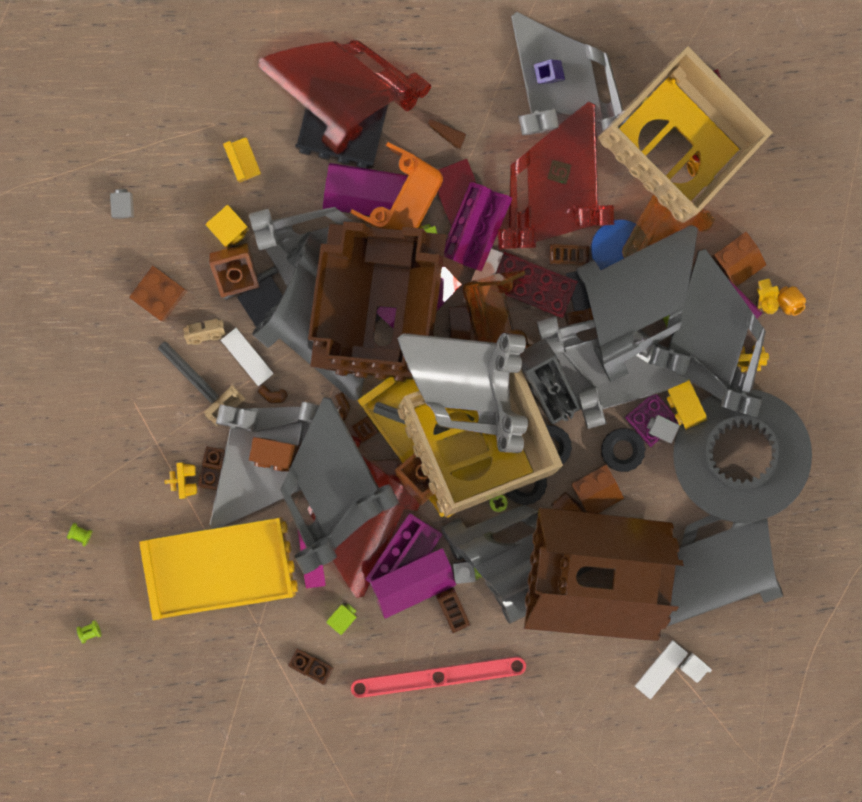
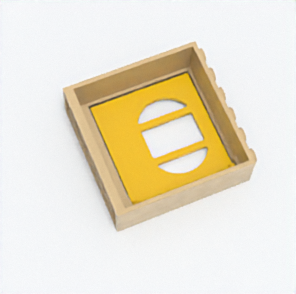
(706, 115)
(537, 456)

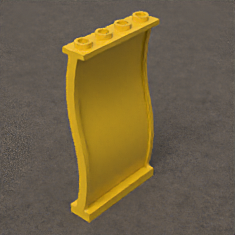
(453, 449)
(218, 568)

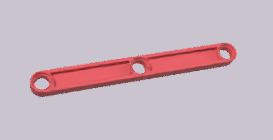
(424, 678)

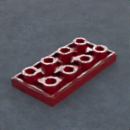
(454, 187)
(538, 286)

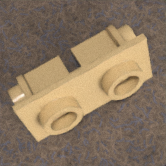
(213, 331)
(230, 397)

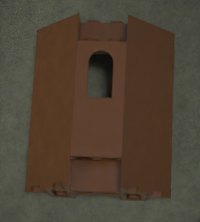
(369, 270)
(643, 577)

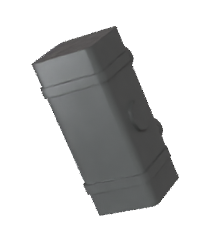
(548, 382)

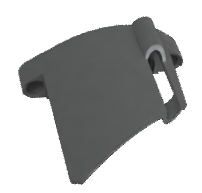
(293, 314)
(713, 338)

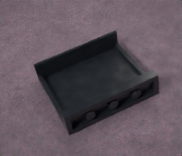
(358, 151)

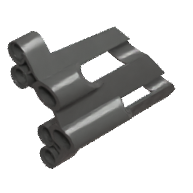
(500, 564)

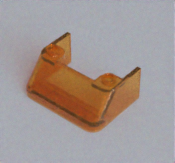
(489, 307)

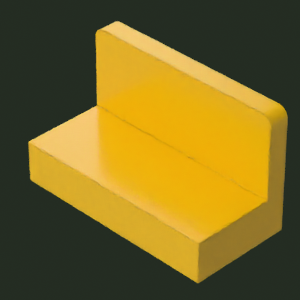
(242, 159)

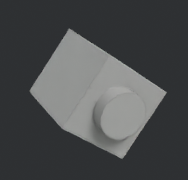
(121, 204)
(662, 428)
(463, 572)

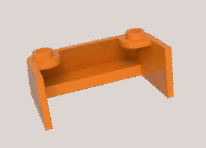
(413, 198)

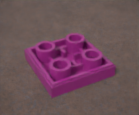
(641, 415)

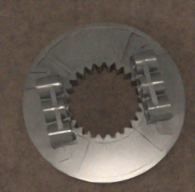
(747, 500)

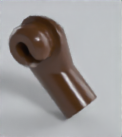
(273, 397)
(343, 405)

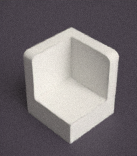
(694, 667)

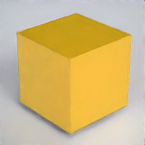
(227, 227)

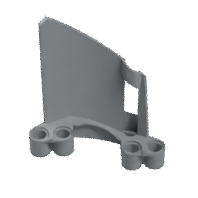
(557, 101)

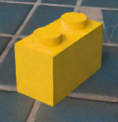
(687, 405)

